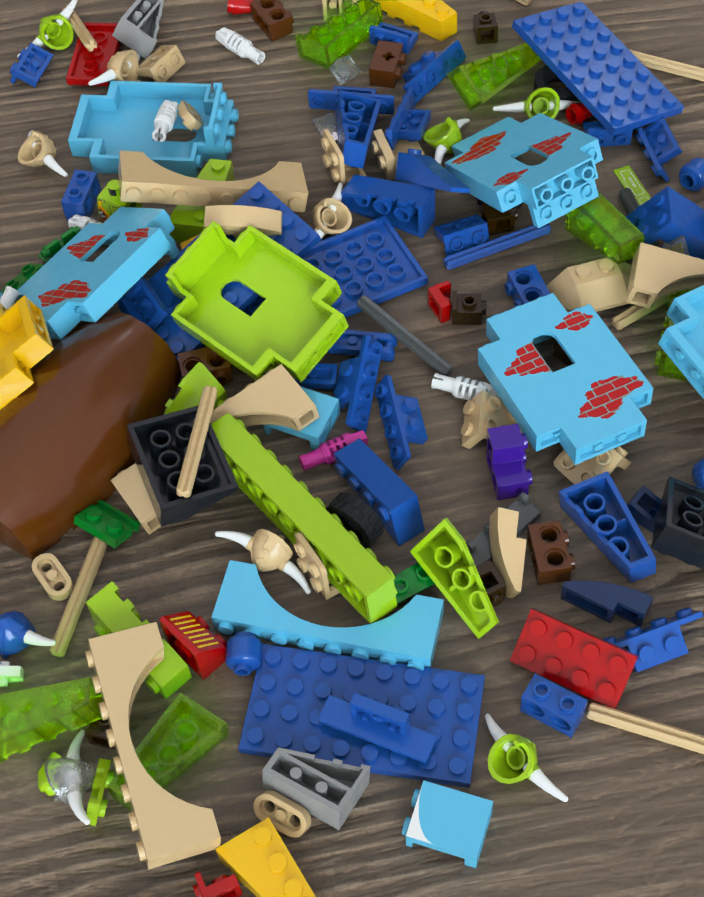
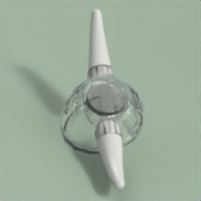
(71, 778)

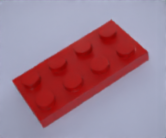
(89, 65)
(574, 658)

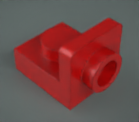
(439, 300)
(221, 887)

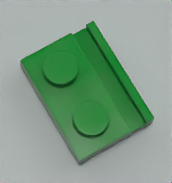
(107, 523)

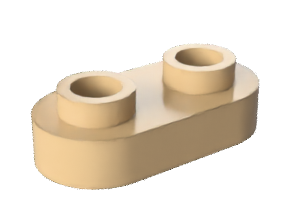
(190, 116)
(54, 578)
(283, 814)

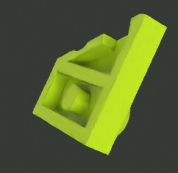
(97, 805)

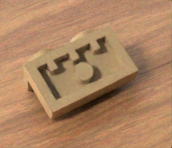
(162, 63)

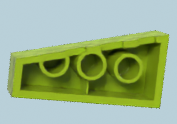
(190, 219)
(115, 615)

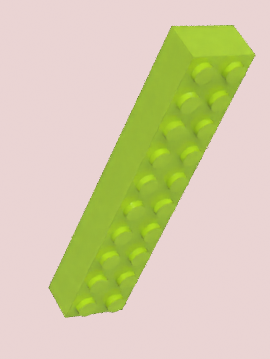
(293, 509)

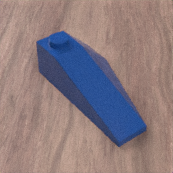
(427, 172)

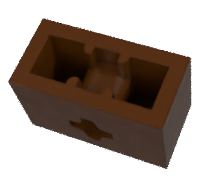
(387, 64)

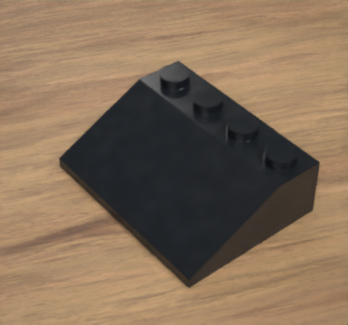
(159, 453)
(681, 523)

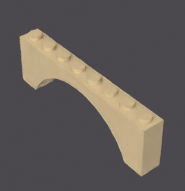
(149, 182)
(660, 273)
(268, 401)
(165, 824)

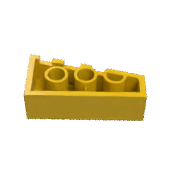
(431, 16)
(264, 863)

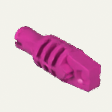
(326, 450)

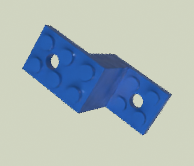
(669, 217)

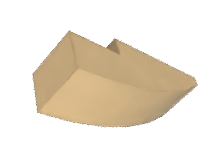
(237, 218)
(507, 549)

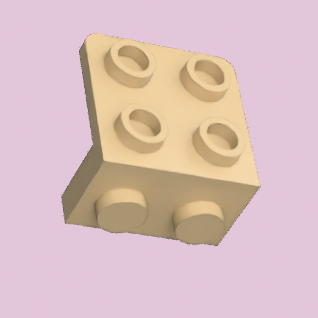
(388, 158)
(334, 160)
(482, 413)
(592, 467)
(310, 563)

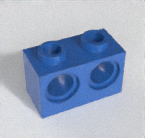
(81, 194)
(525, 285)
(553, 705)

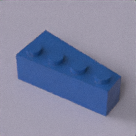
(355, 123)
(404, 204)
(381, 490)
(608, 523)

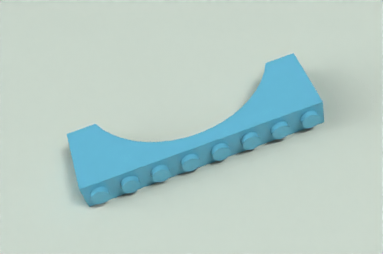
(401, 638)

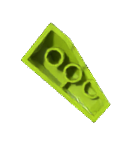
(192, 388)
(452, 569)

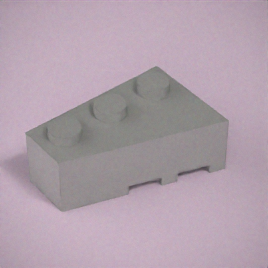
(140, 26)
(319, 785)

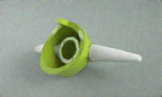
(56, 30)
(542, 101)
(443, 136)
(515, 759)

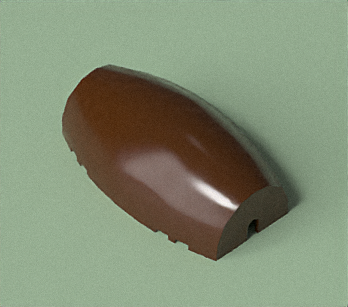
(70, 426)

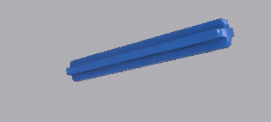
(495, 245)

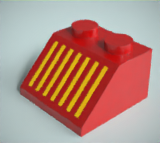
(194, 642)

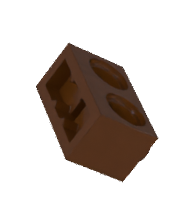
(272, 18)
(217, 365)
(546, 552)

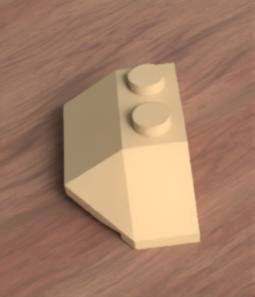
(595, 283)

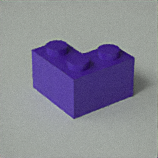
(506, 461)

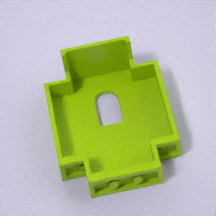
(290, 326)

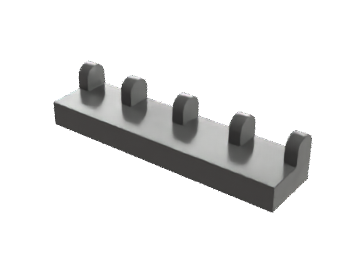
(480, 545)

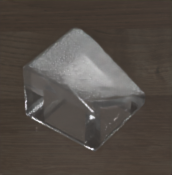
(344, 69)

